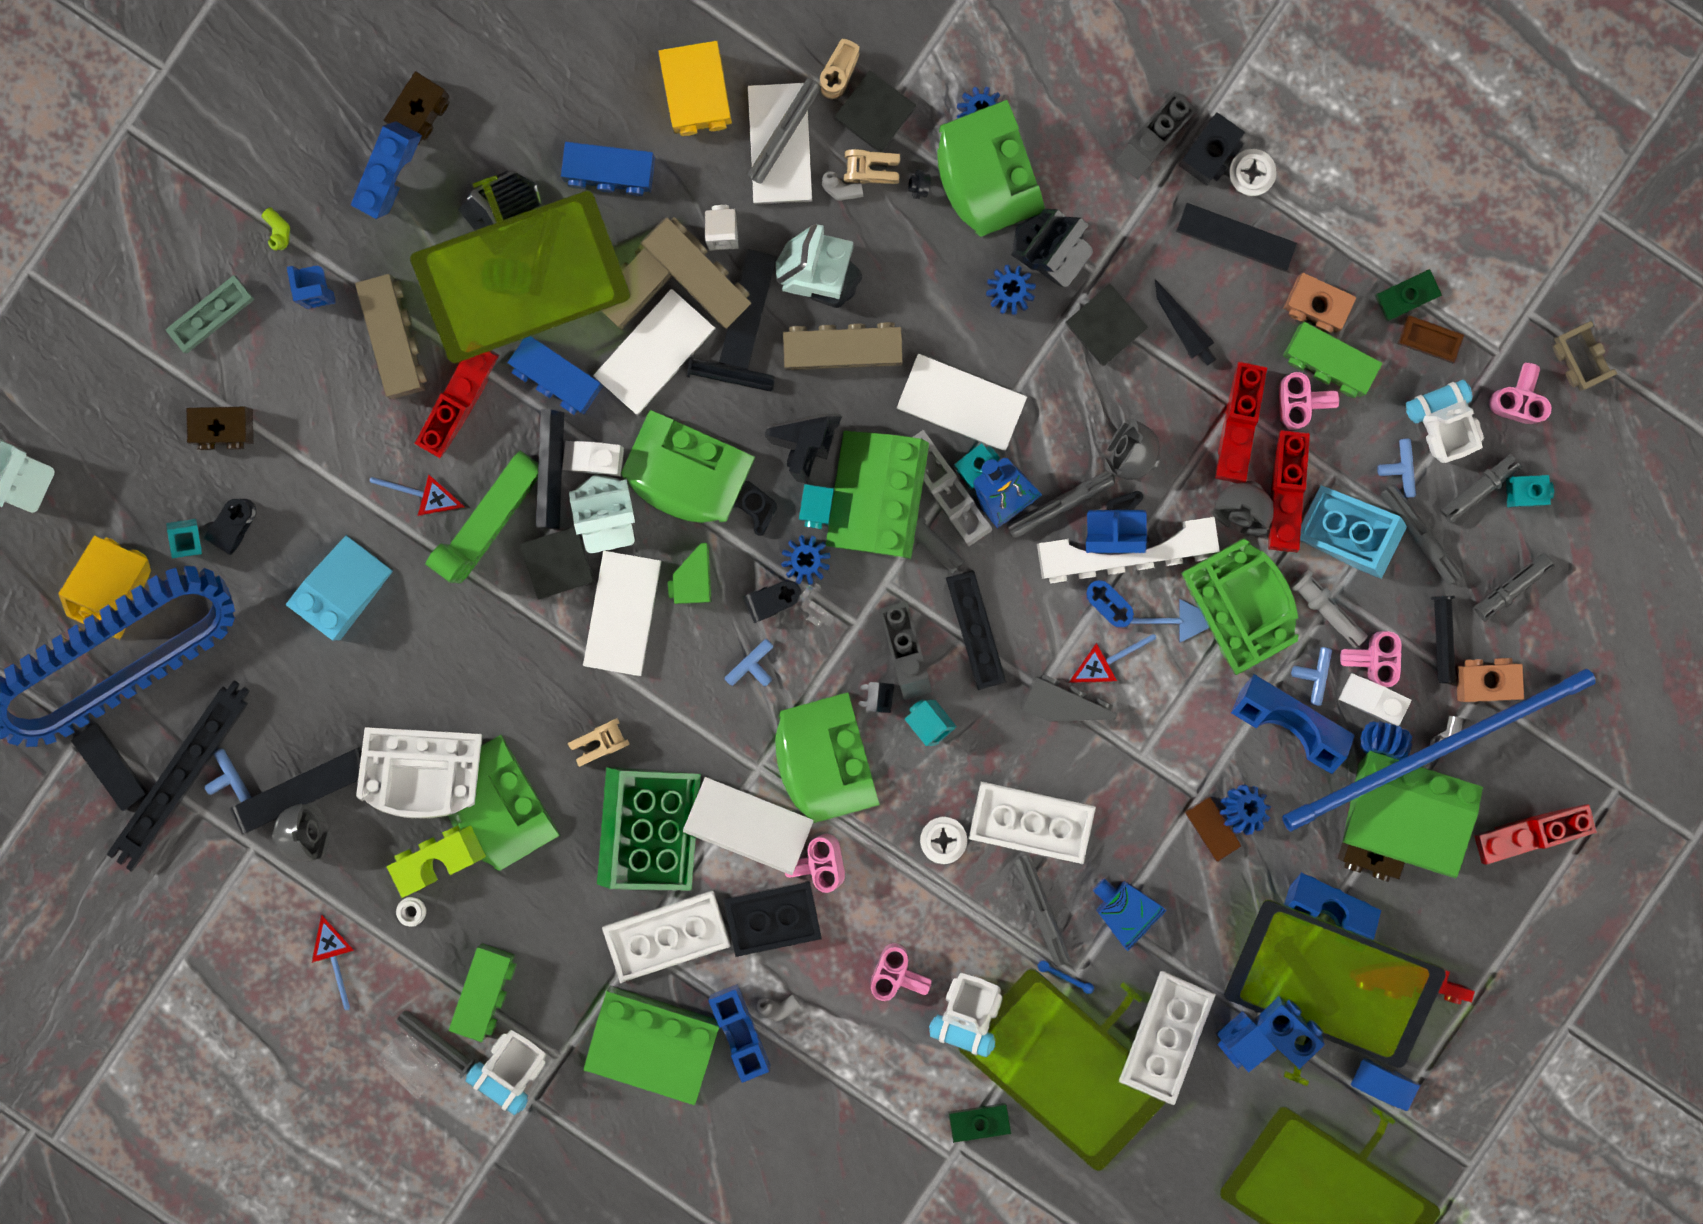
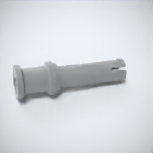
(1320, 599)

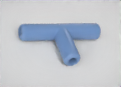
(1404, 468)
(750, 664)
(1317, 675)
(229, 777)

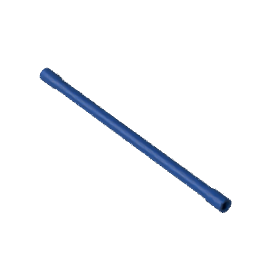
(1309, 812)

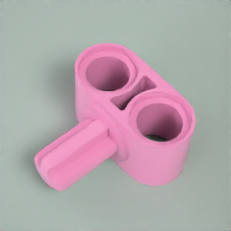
(1521, 398)
(1304, 401)
(1375, 658)
(817, 863)
(897, 975)

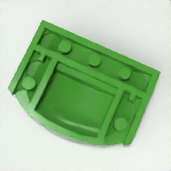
(988, 170)
(685, 470)
(1244, 604)
(824, 759)
(506, 809)

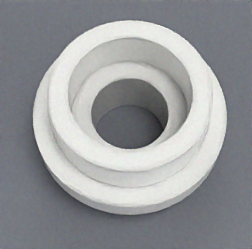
(403, 916)

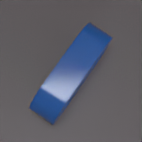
(1104, 609)

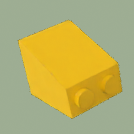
(695, 88)
(101, 578)

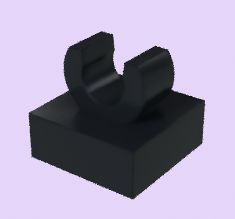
(879, 697)

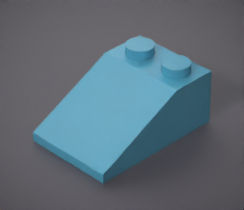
(1352, 531)
(339, 588)

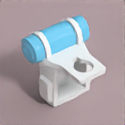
(1448, 421)
(968, 1015)
(508, 1071)

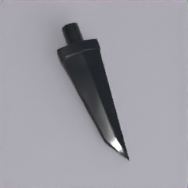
(1189, 332)

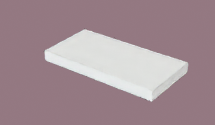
(791, 174)
(654, 352)
(961, 402)
(622, 613)
(1032, 822)
(748, 826)
(666, 936)
(1167, 1038)

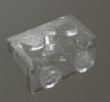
(818, 615)
(410, 1065)

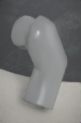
(838, 189)
(1454, 725)
(775, 1010)

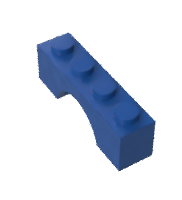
(1322, 739)

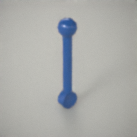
(1043, 966)

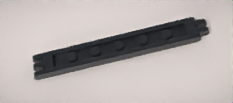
(179, 775)

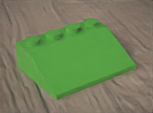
(877, 493)
(1414, 818)
(651, 1045)

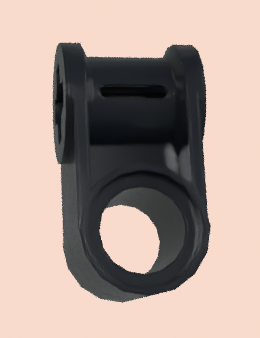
(229, 529)
(767, 601)

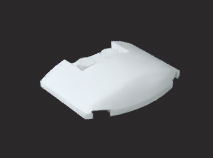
(418, 771)

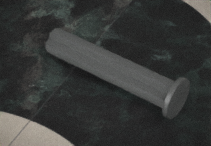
(434, 1043)

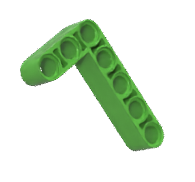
(459, 558)

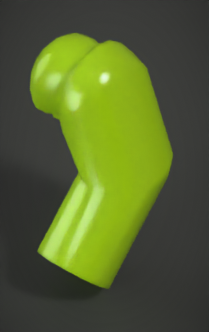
(280, 229)

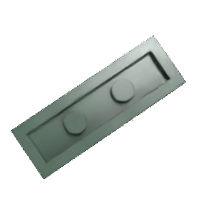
(210, 314)

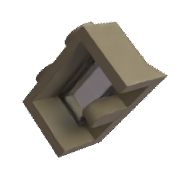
(1582, 357)

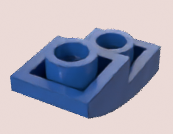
(1385, 1085)

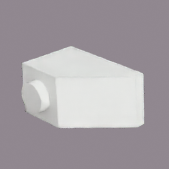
(721, 228)
(593, 458)
(1375, 699)

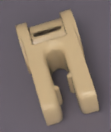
(839, 67)
(864, 173)
(609, 737)

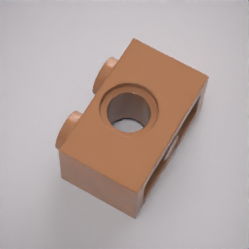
(1336, 302)
(1507, 683)

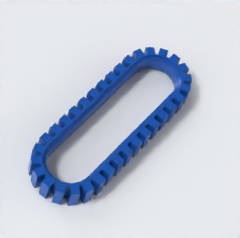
(124, 680)

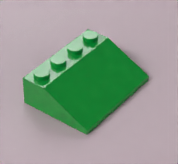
(644, 830)

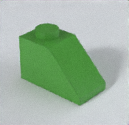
(692, 579)

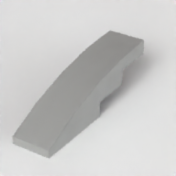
(952, 496)

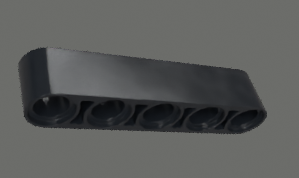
(300, 789)

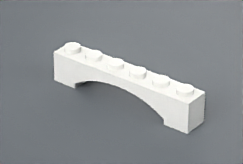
(1195, 539)

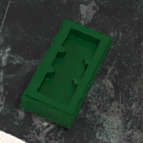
(1408, 295)
(979, 1122)

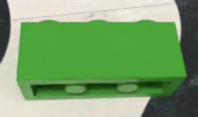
(1331, 360)
(483, 993)

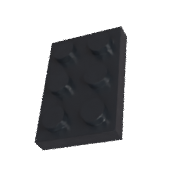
(772, 918)

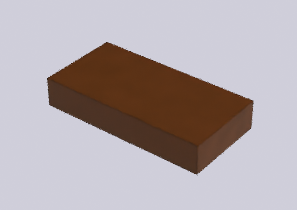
(1430, 339)
(1211, 829)

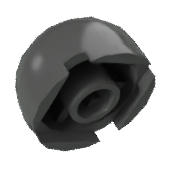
(1134, 451)
(1245, 506)
(300, 833)

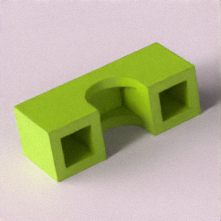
(455, 850)

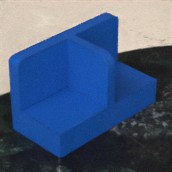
(310, 287)
(1116, 531)

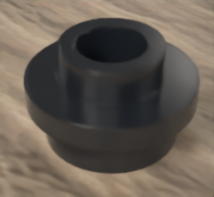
(919, 184)

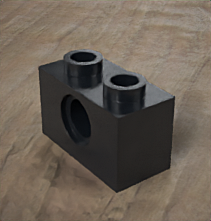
(1217, 132)

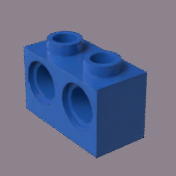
(1284, 1035)

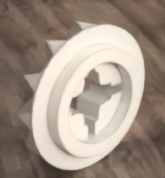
(1264, 165)
(954, 849)

